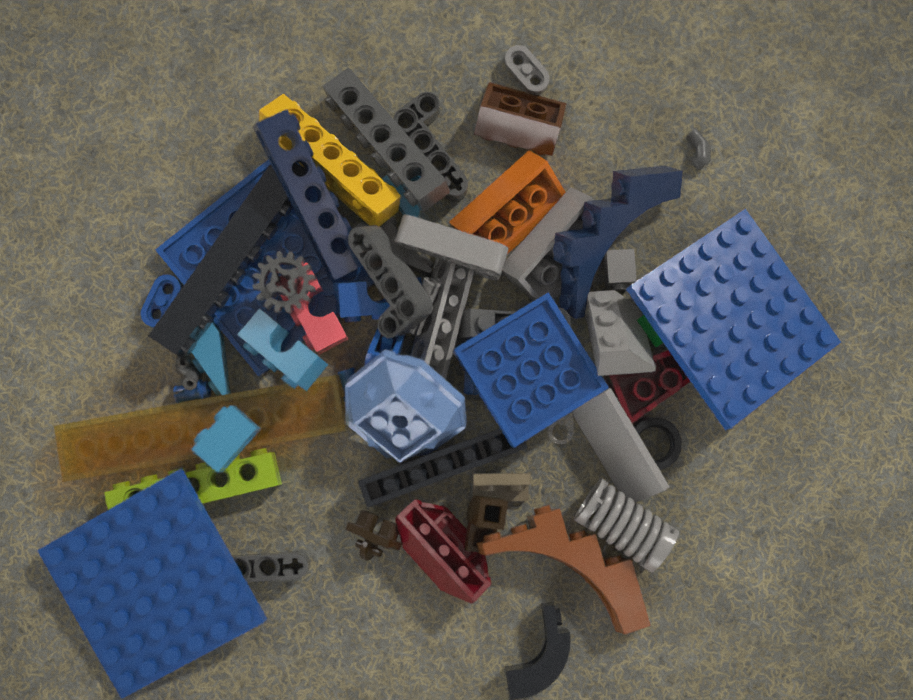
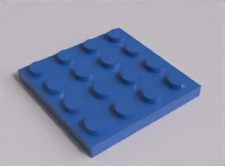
(530, 369)

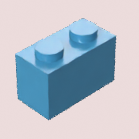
(225, 438)

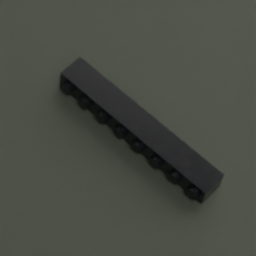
(224, 264)

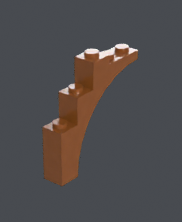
(612, 581)

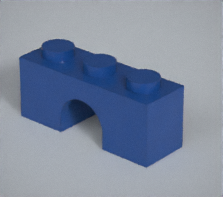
(353, 301)

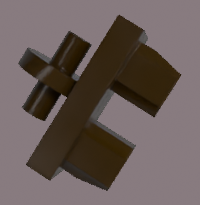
(365, 527)

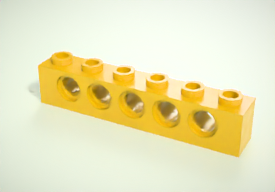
(345, 174)

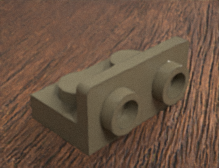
(502, 485)

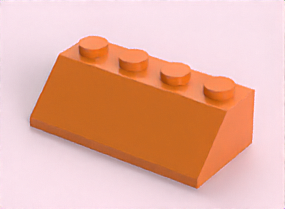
(512, 203)

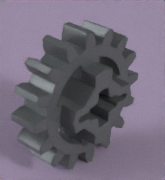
(294, 276)

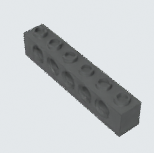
(347, 89)

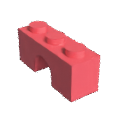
(321, 332)

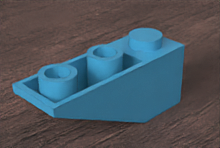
(211, 358)

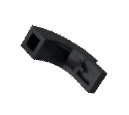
(539, 673)

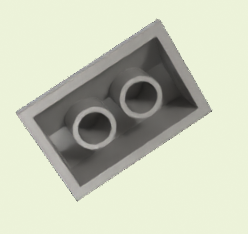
(616, 336)

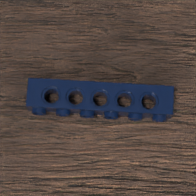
(287, 125)

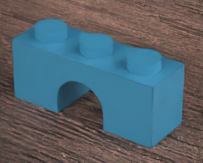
(298, 364)

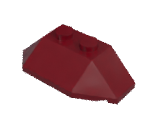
(437, 544)

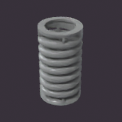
(606, 497)

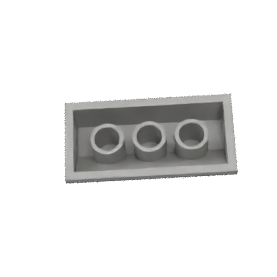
(532, 262)

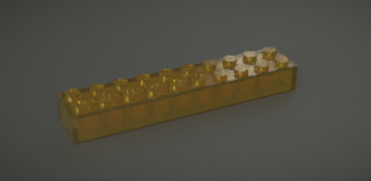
(168, 432)

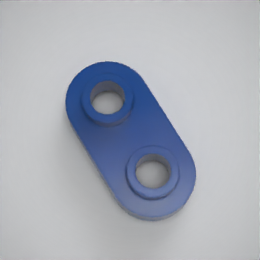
(158, 299)

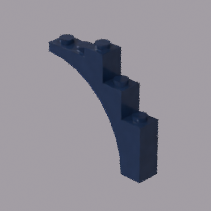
(603, 221)

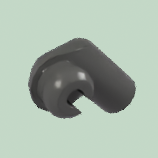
(702, 147)
(187, 371)

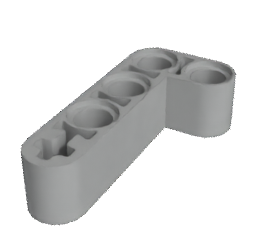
(452, 246)

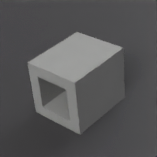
(619, 269)

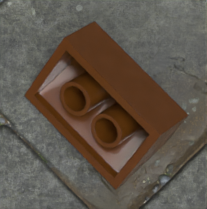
(520, 119)

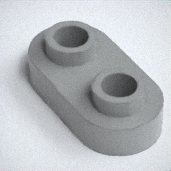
(527, 70)

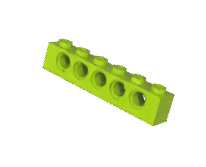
(266, 476)

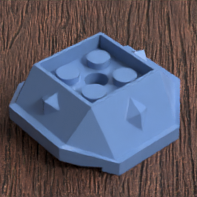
(403, 406)

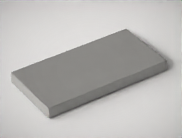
(619, 447)

